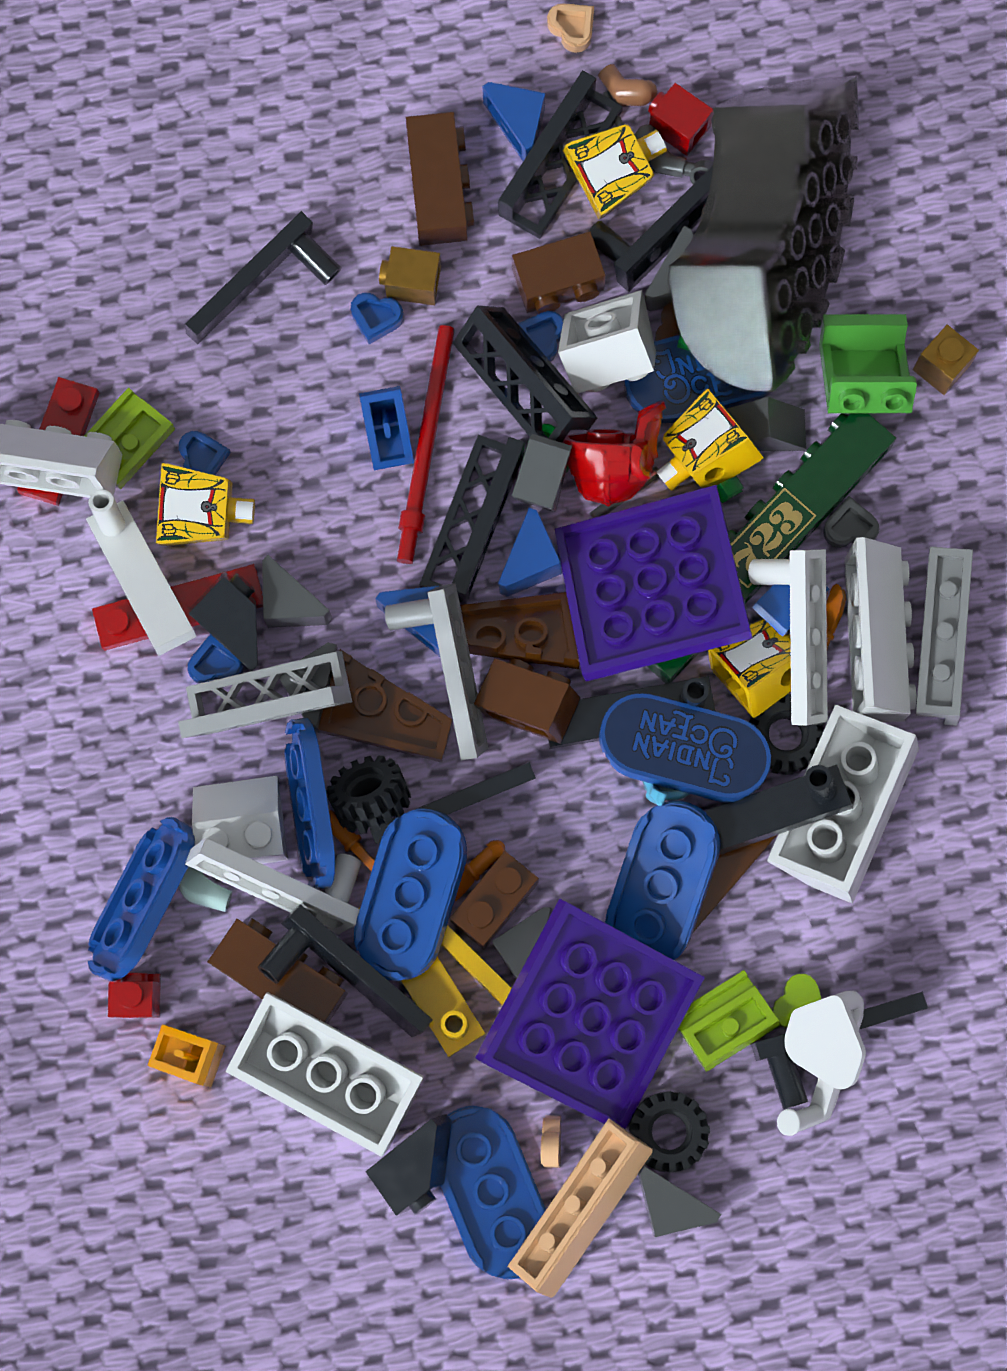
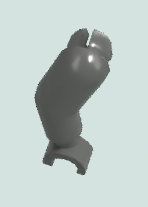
(672, 164)

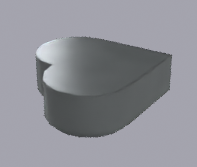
(849, 523)

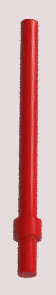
(412, 518)

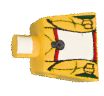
(613, 165)
(706, 446)
(197, 507)
(756, 668)

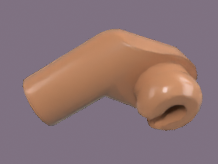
(627, 91)

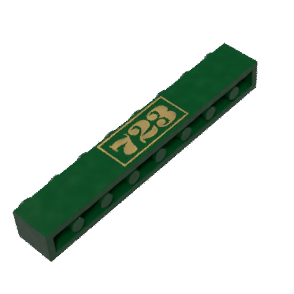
(801, 503)

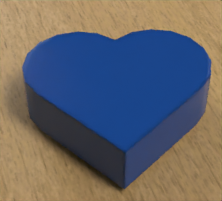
(376, 316)
(544, 331)
(202, 452)
(213, 662)

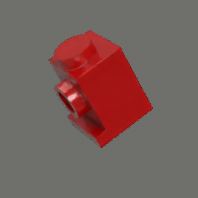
(135, 996)

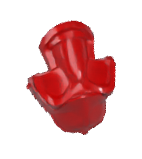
(616, 464)

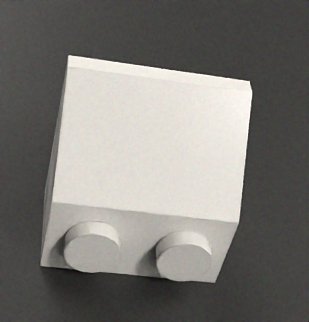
(607, 343)
(242, 817)

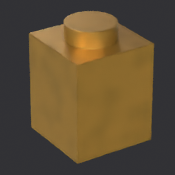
(411, 275)
(945, 359)

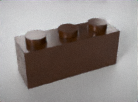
(439, 178)
(301, 986)

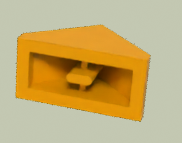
(186, 1056)

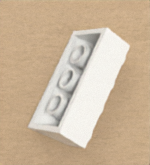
(57, 459)
(878, 631)
(874, 767)
(325, 1074)

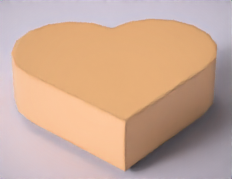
(572, 24)
(551, 1141)

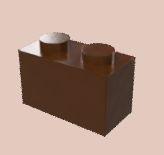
(559, 273)
(528, 699)
(494, 900)

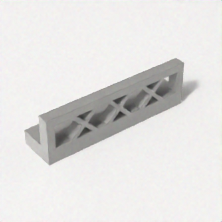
(944, 634)
(265, 710)

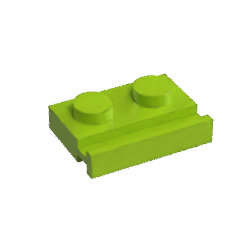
(135, 430)
(727, 1021)

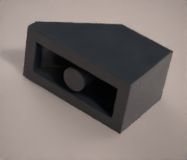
(230, 616)
(414, 1168)

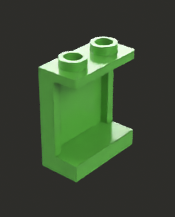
(866, 363)

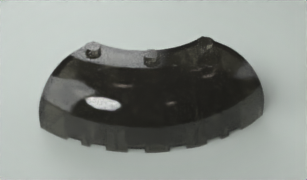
(768, 230)

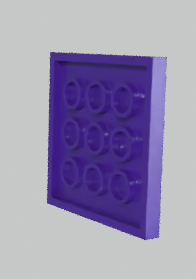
(652, 583)
(589, 1016)

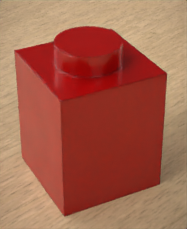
(680, 118)

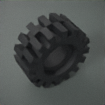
(788, 760)
(368, 794)
(696, 1130)

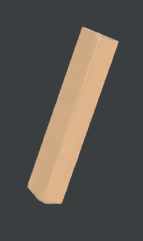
(580, 1209)

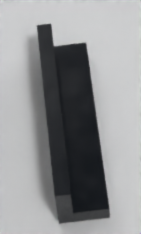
(545, 150)
(528, 363)
(486, 516)

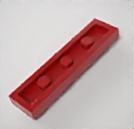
(120, 626)

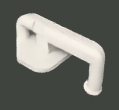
(828, 1045)

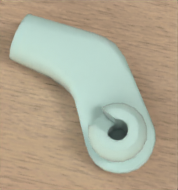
(204, 892)

